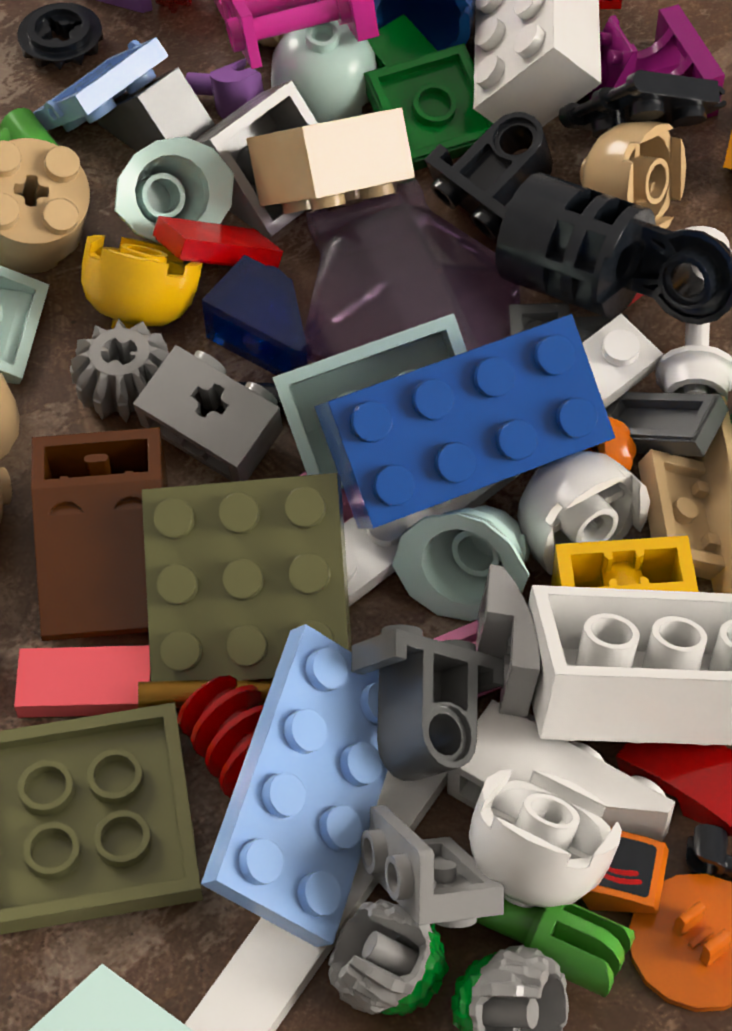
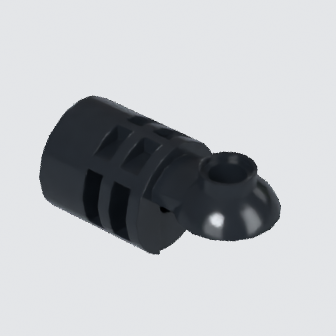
(606, 250)

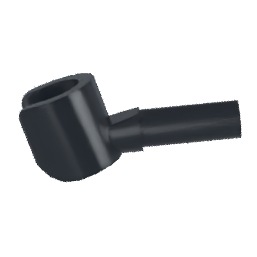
(708, 851)

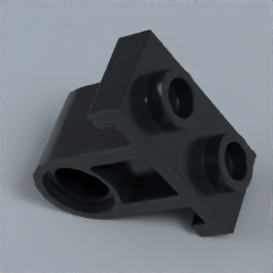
(489, 172)

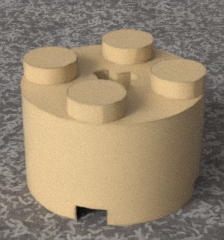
(40, 204)

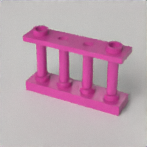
(261, 19)

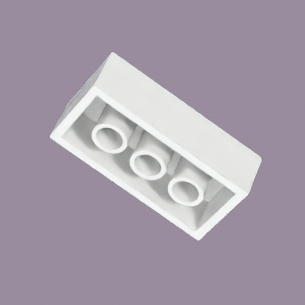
(534, 56)
(633, 665)

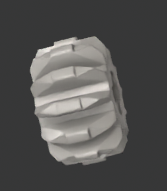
(116, 367)

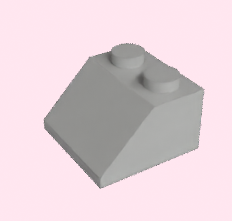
(266, 113)

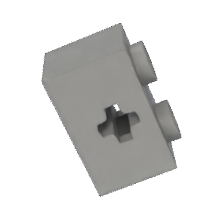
(225, 442)

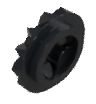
(66, 20)

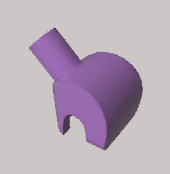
(229, 85)

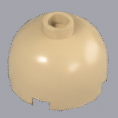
(638, 166)

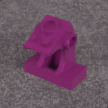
(674, 52)

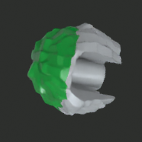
(387, 961)
(511, 993)

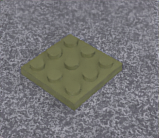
(241, 570)
(94, 819)

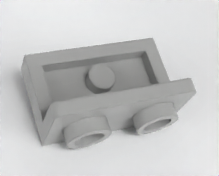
(428, 876)

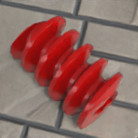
(221, 726)

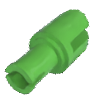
(580, 941)

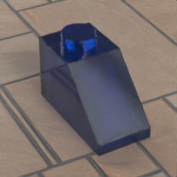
(257, 316)

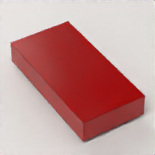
(214, 242)

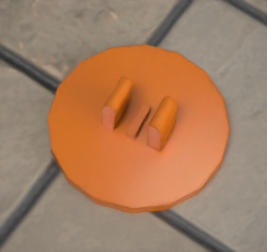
(688, 944)

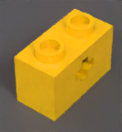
(626, 564)

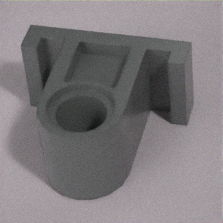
(426, 698)

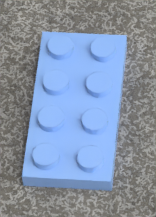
(303, 793)

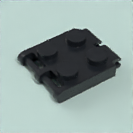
(646, 98)

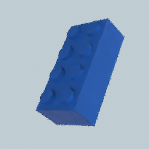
(464, 422)

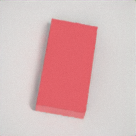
(79, 680)

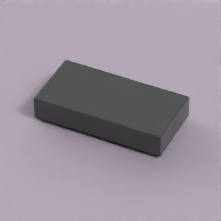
(670, 421)

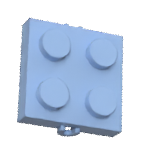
(95, 92)

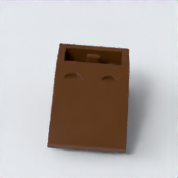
(92, 530)

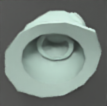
(173, 181)
(448, 558)

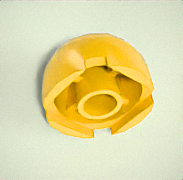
(137, 281)

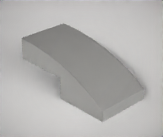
(509, 633)

